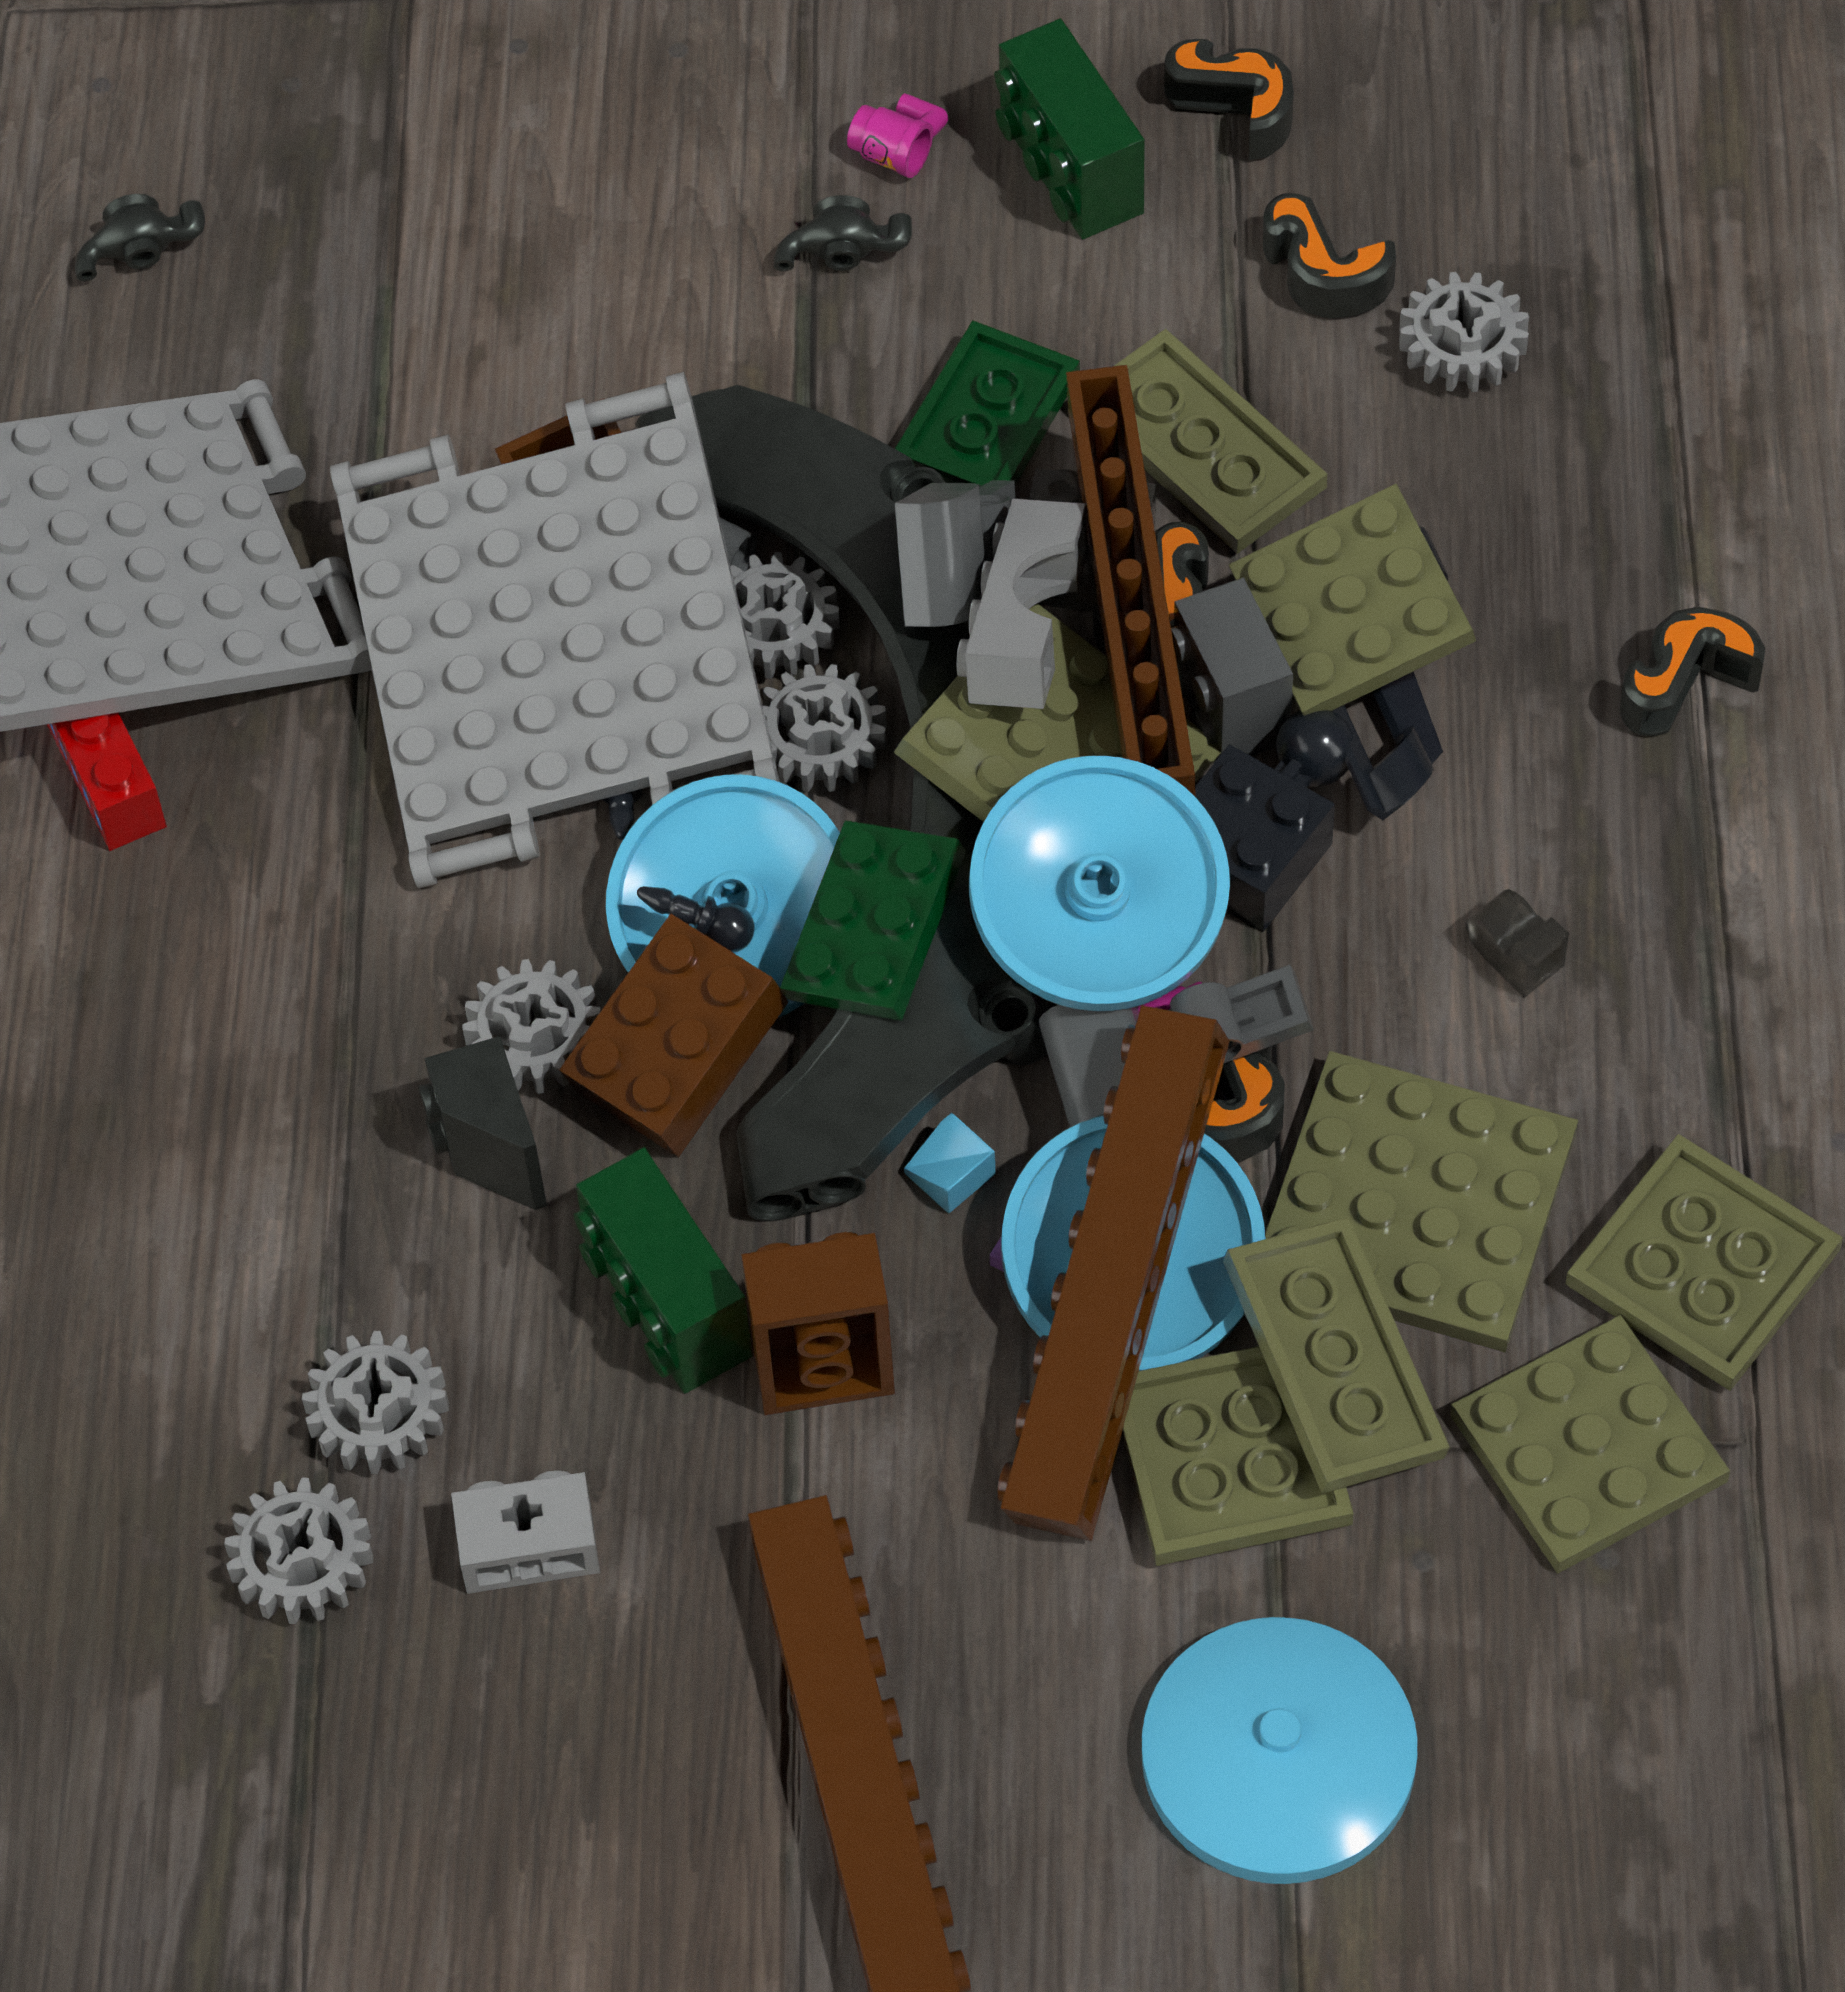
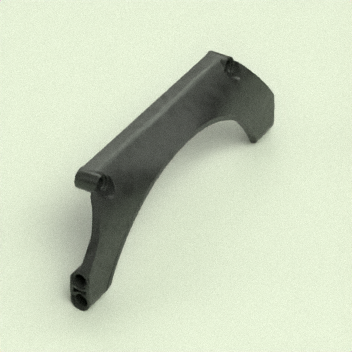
(865, 1073)

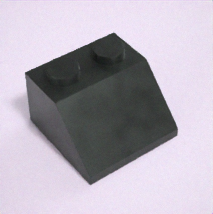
(482, 1121)

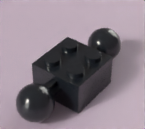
(1268, 815)

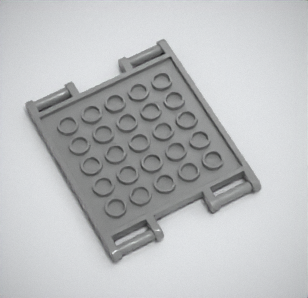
(156, 562)
(551, 628)

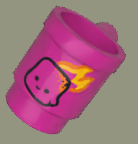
(897, 138)

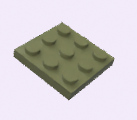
(1355, 601)
(1704, 1261)
(1589, 1443)
(1221, 1460)

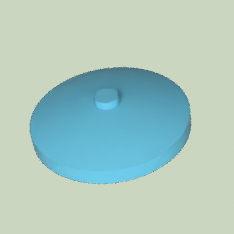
(729, 841)
(1099, 883)
(1196, 1297)
(1279, 1750)

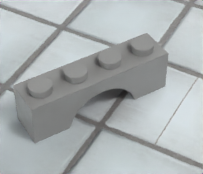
(1010, 647)

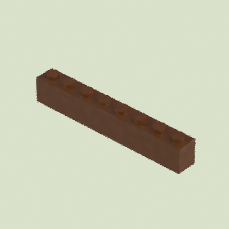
(1128, 573)
(1113, 1273)
(852, 1753)

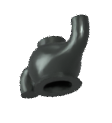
(137, 228)
(843, 231)

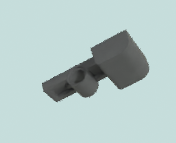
(943, 545)
(1087, 1044)

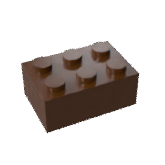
(674, 1035)
(819, 1322)

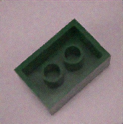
(1070, 129)
(662, 1272)

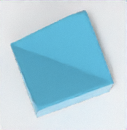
(951, 1163)

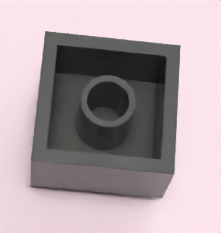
(1231, 668)

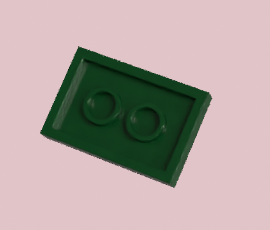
(988, 408)
(873, 920)

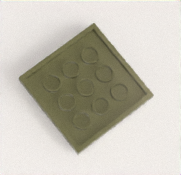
(987, 749)
(1438, 1190)

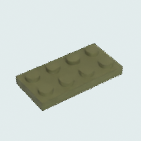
(1215, 445)
(1335, 1355)

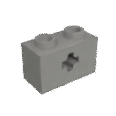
(501, 1556)

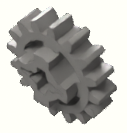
(1463, 331)
(775, 610)
(820, 728)
(530, 1022)
(349, 1392)
(308, 1575)

